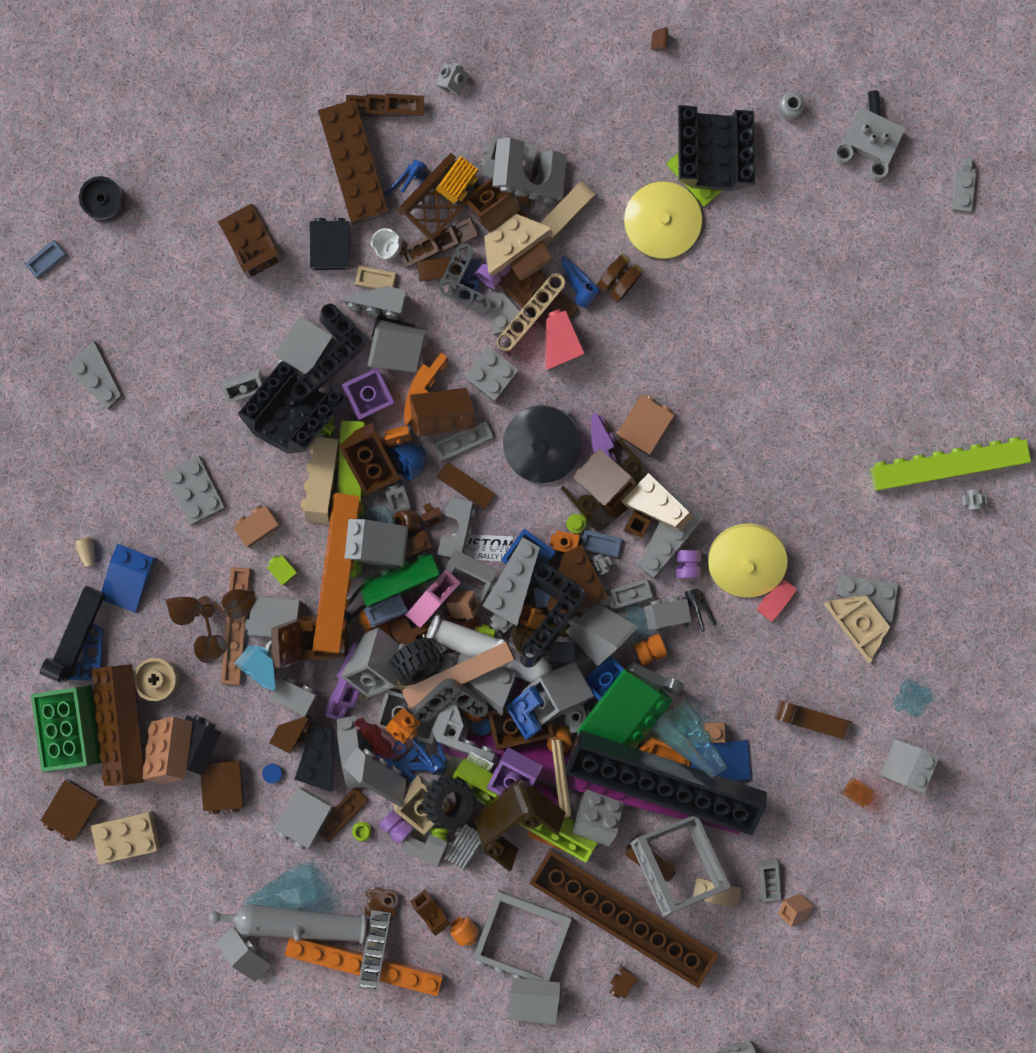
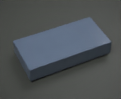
(45, 259)
(601, 543)
(385, 610)

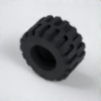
(416, 661)
(463, 806)

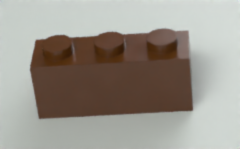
(442, 411)
(369, 459)
(507, 733)

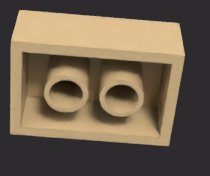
(125, 837)

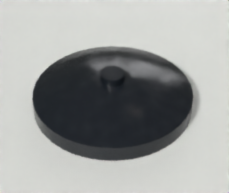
(542, 443)

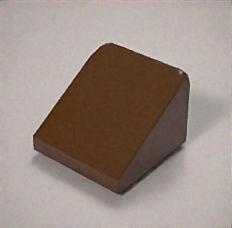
(659, 39)

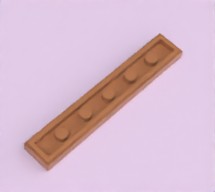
(235, 631)
(461, 672)

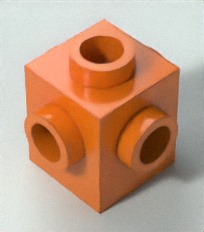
(403, 726)

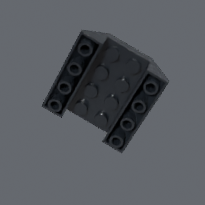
(716, 149)
(280, 420)

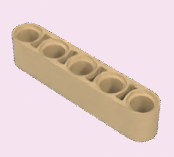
(567, 210)
(533, 303)

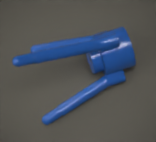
(415, 171)
(434, 763)

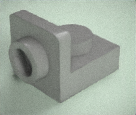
(397, 497)

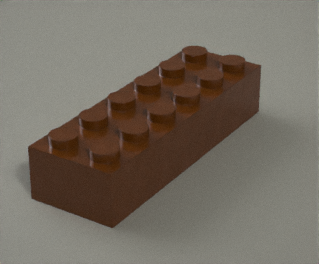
(353, 162)
(118, 725)

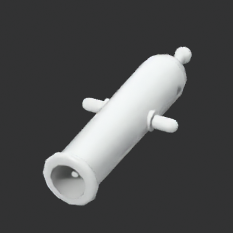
(474, 643)

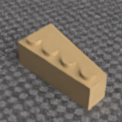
(321, 480)

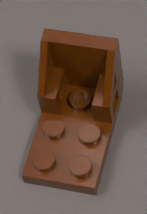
(250, 241)
(295, 642)

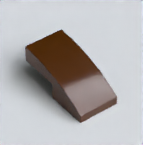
(435, 268)

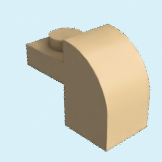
(727, 898)

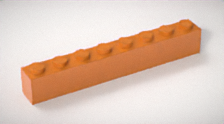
(335, 576)
(351, 962)

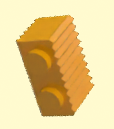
(457, 179)

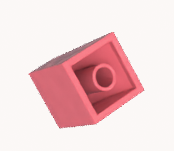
(560, 340)

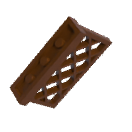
(423, 190)

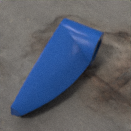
(580, 282)

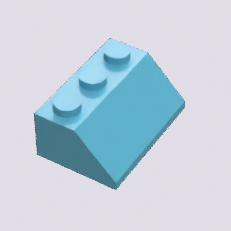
(258, 665)

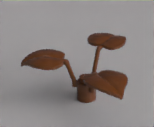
(184, 609)

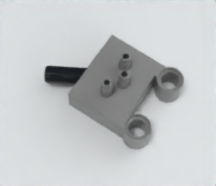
(871, 137)

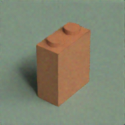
(645, 424)

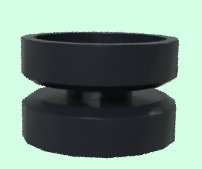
(107, 210)

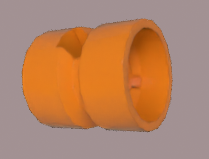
(650, 649)

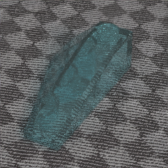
(684, 733)
(290, 890)

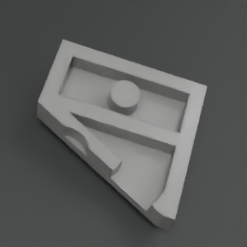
(502, 313)

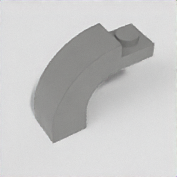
(348, 740)

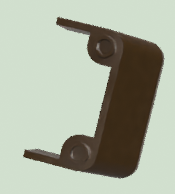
(592, 511)
(515, 804)

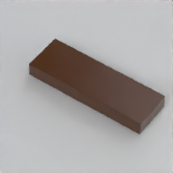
(465, 485)
(343, 814)

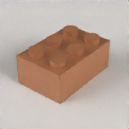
(167, 750)

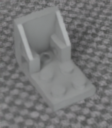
(451, 721)

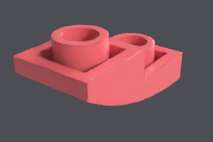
(776, 600)

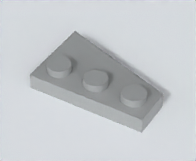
(94, 375)
(880, 593)

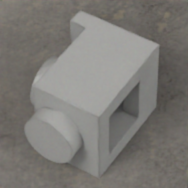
(499, 624)

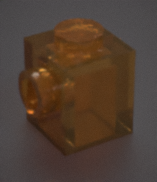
(858, 792)

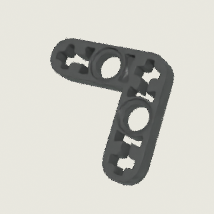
(455, 281)
(668, 684)
(451, 695)

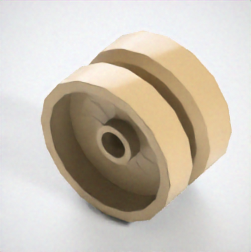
(145, 683)

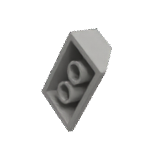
(377, 775)

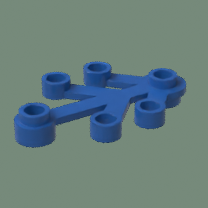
(404, 763)

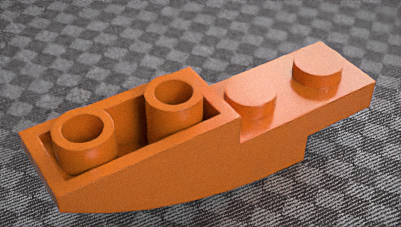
(424, 378)

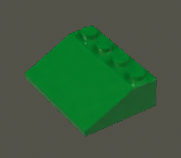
(400, 580)
(627, 710)
(66, 728)

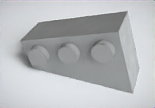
(492, 686)

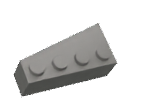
(666, 541)
(511, 587)

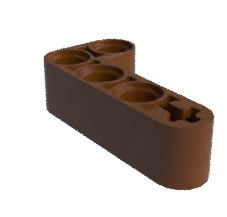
(813, 720)

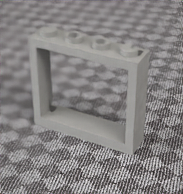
(655, 877)
(533, 908)

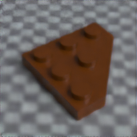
(578, 568)

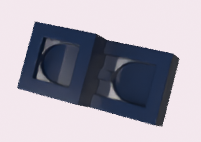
(470, 278)

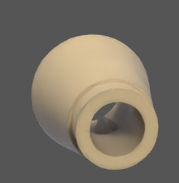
(86, 551)

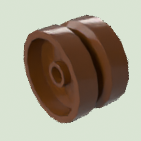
(617, 276)

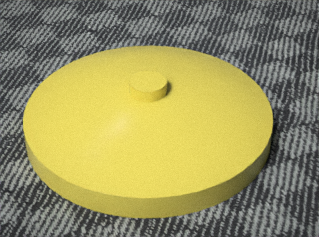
(663, 220)
(747, 560)

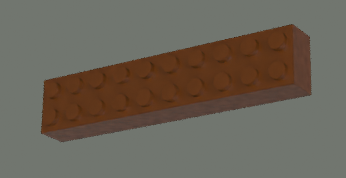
(624, 918)

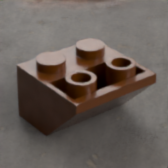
(289, 734)

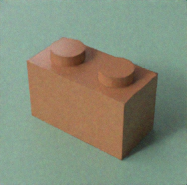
(256, 525)

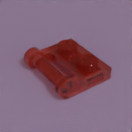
(372, 733)

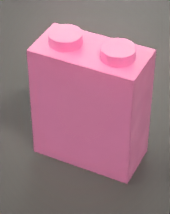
(433, 598)

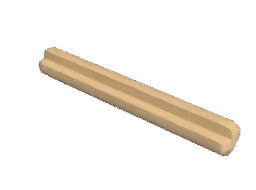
(561, 779)

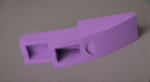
(600, 438)
(343, 695)

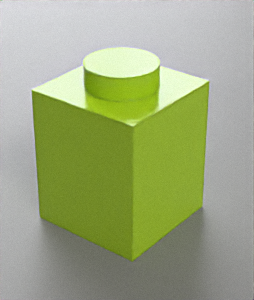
(281, 569)

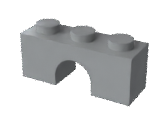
(462, 512)

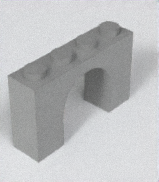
(511, 177)

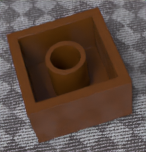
(491, 205)

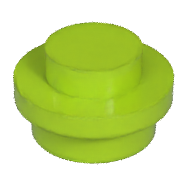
(575, 523)
(361, 831)

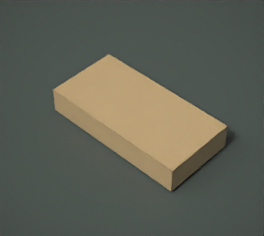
(374, 278)

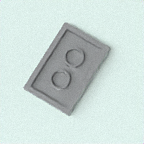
(194, 490)

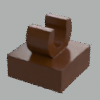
(432, 516)

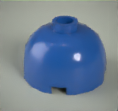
(410, 459)

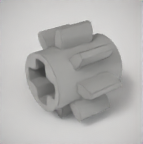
(974, 499)
(601, 564)

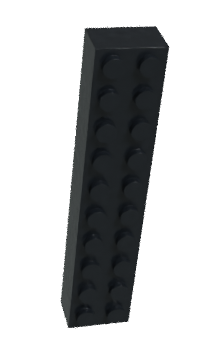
(666, 782)

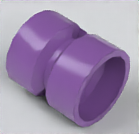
(484, 276)
(688, 564)
(396, 826)

